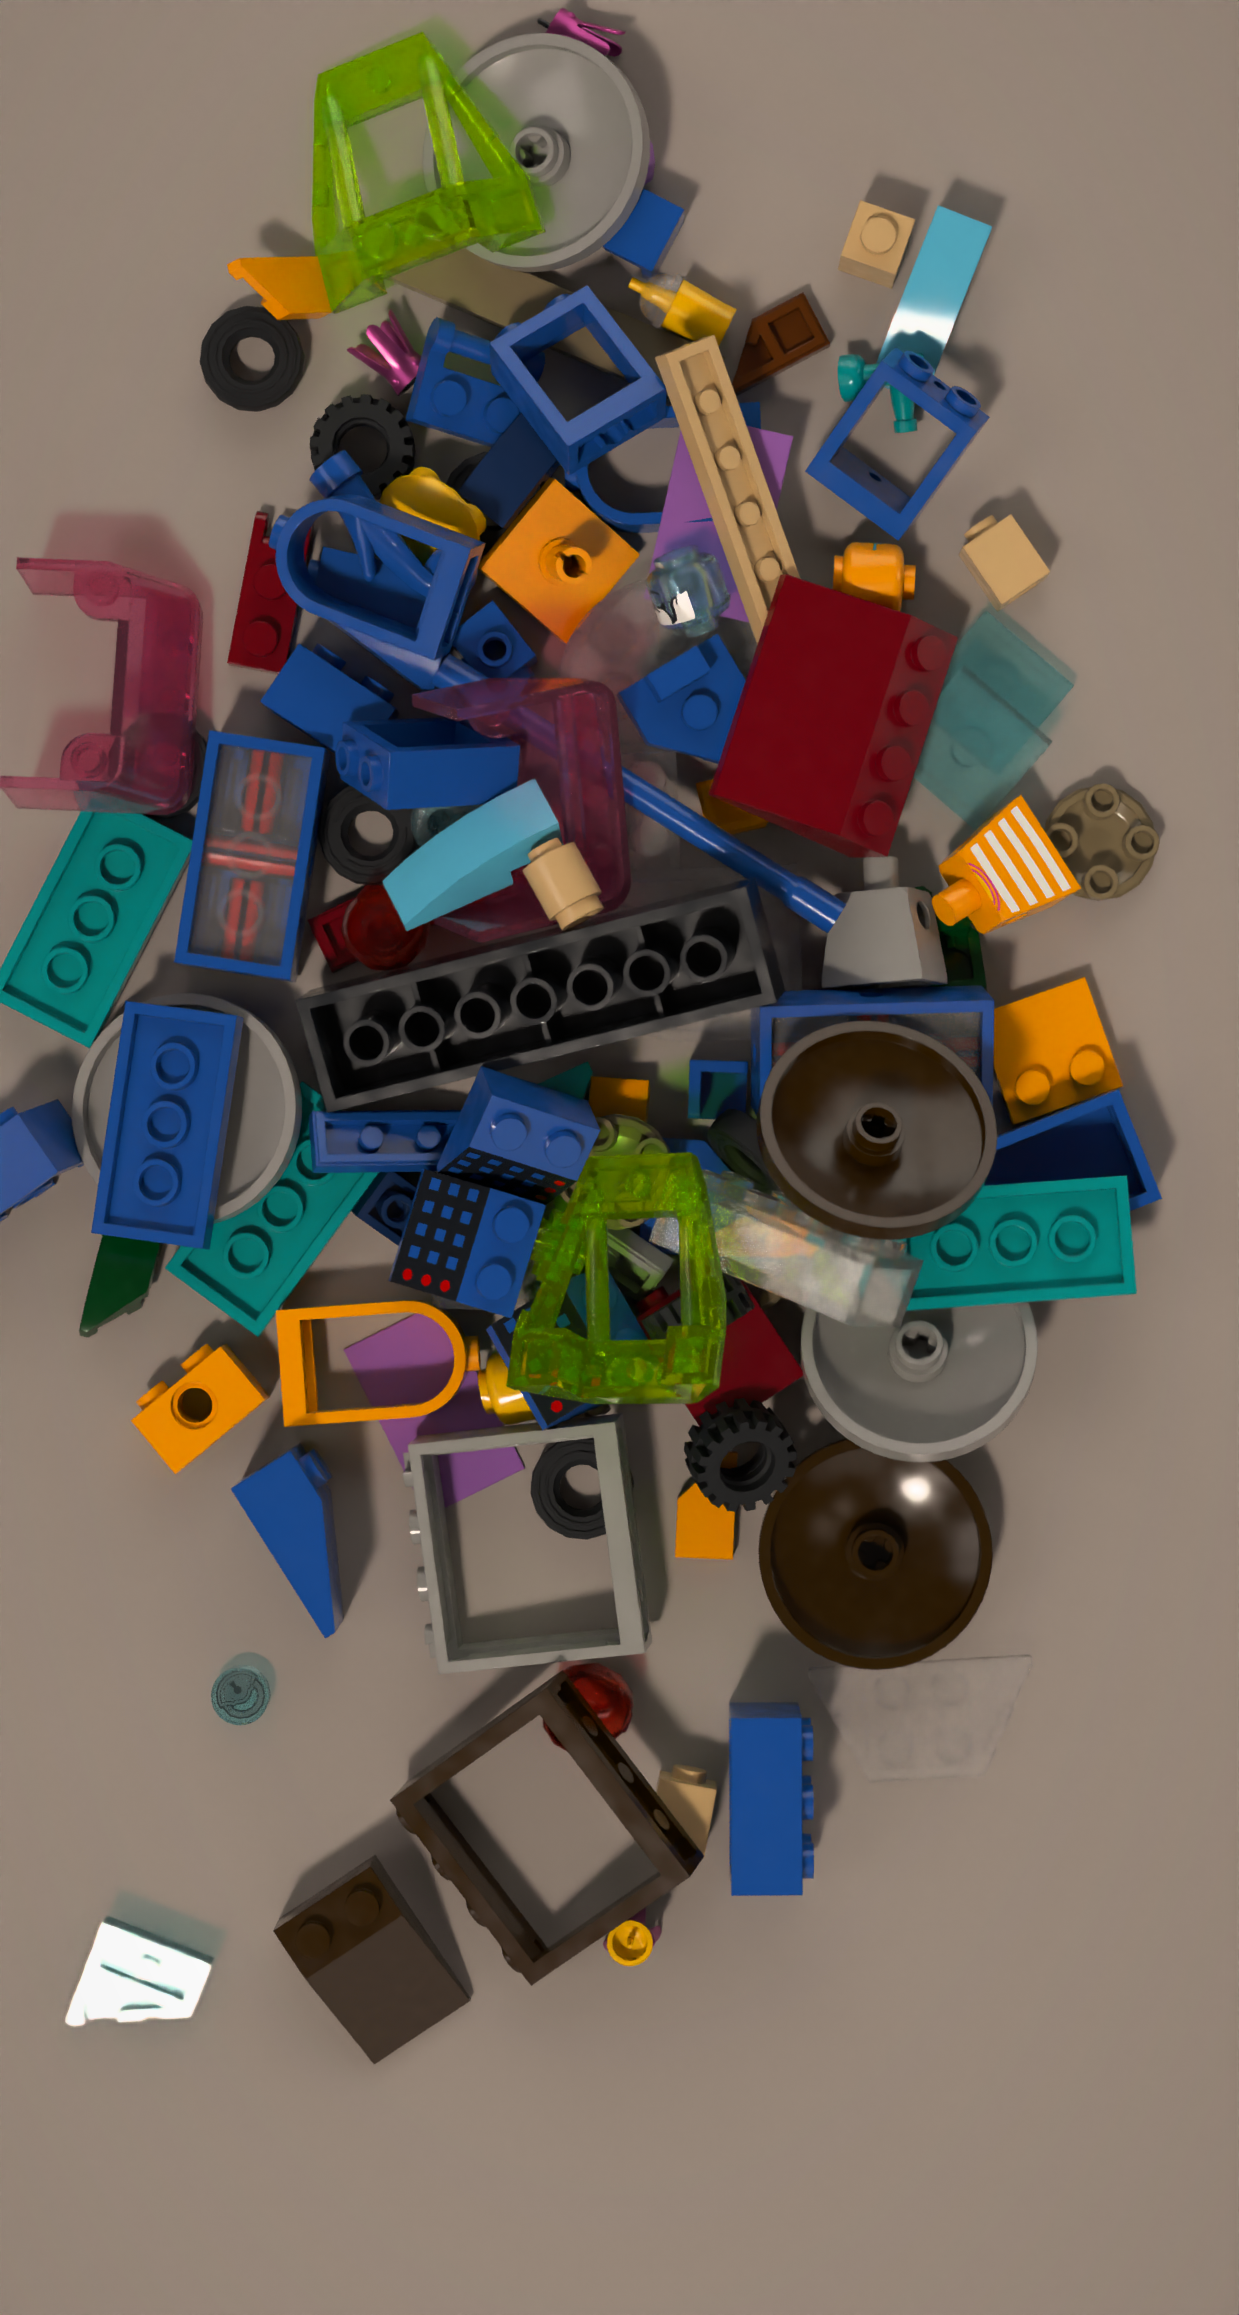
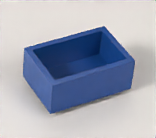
(1077, 1143)
(769, 1799)

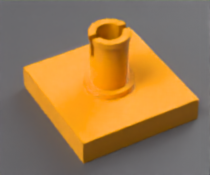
(557, 559)

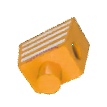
(1003, 872)

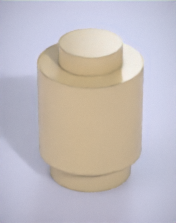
(563, 883)

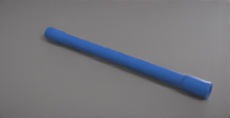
(794, 891)

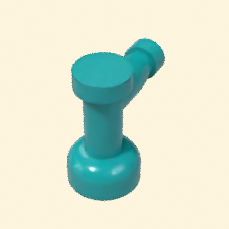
(852, 377)

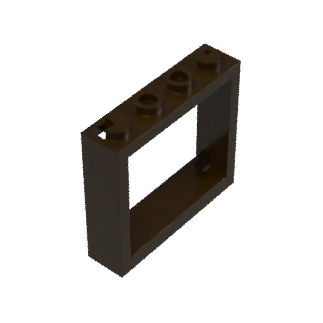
(612, 1776)

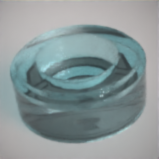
(240, 1695)

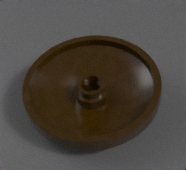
(876, 1130)
(874, 1556)

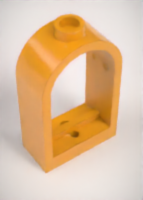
(299, 1369)

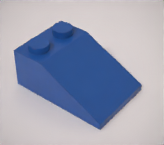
(296, 1521)

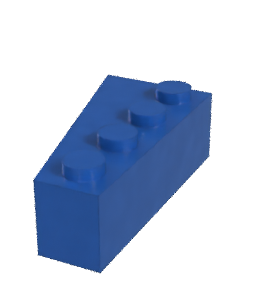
(33, 1151)

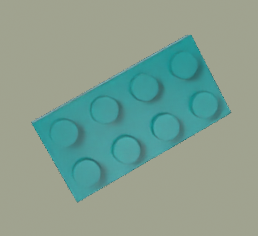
(92, 921)
(273, 1244)
(1029, 1246)

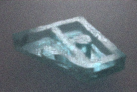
(138, 1976)

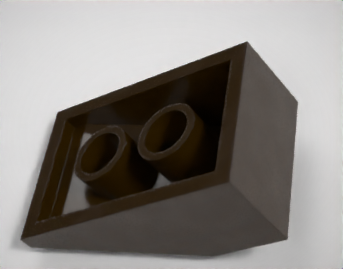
(371, 1960)

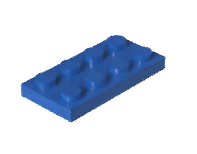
(167, 1125)

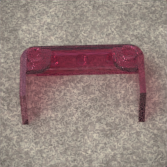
(151, 740)
(574, 754)

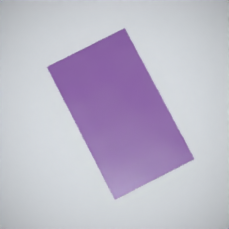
(687, 503)
(412, 1366)

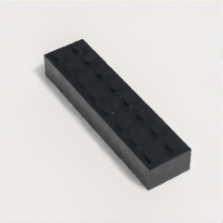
(542, 995)

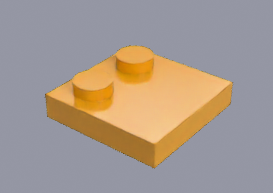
(1051, 1051)

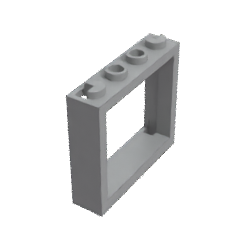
(437, 1580)

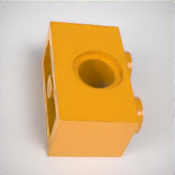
(175, 1433)

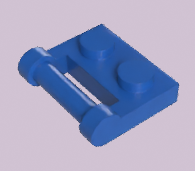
(457, 401)

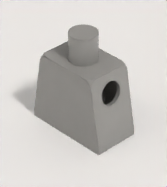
(884, 935)

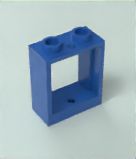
(606, 423)
(865, 487)
(425, 762)

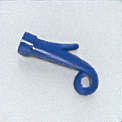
(343, 476)

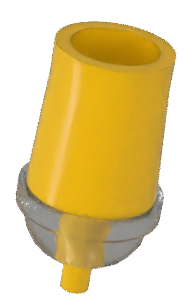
(682, 307)

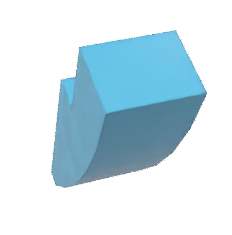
(937, 286)
(472, 856)

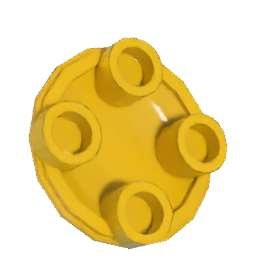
(432, 500)

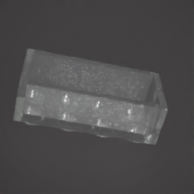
(800, 1259)

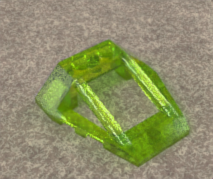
(427, 227)
(627, 1371)

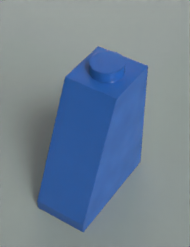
(386, 595)

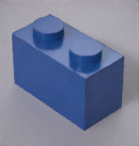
(319, 697)

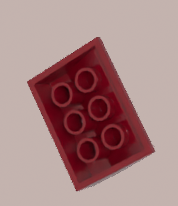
(833, 717)

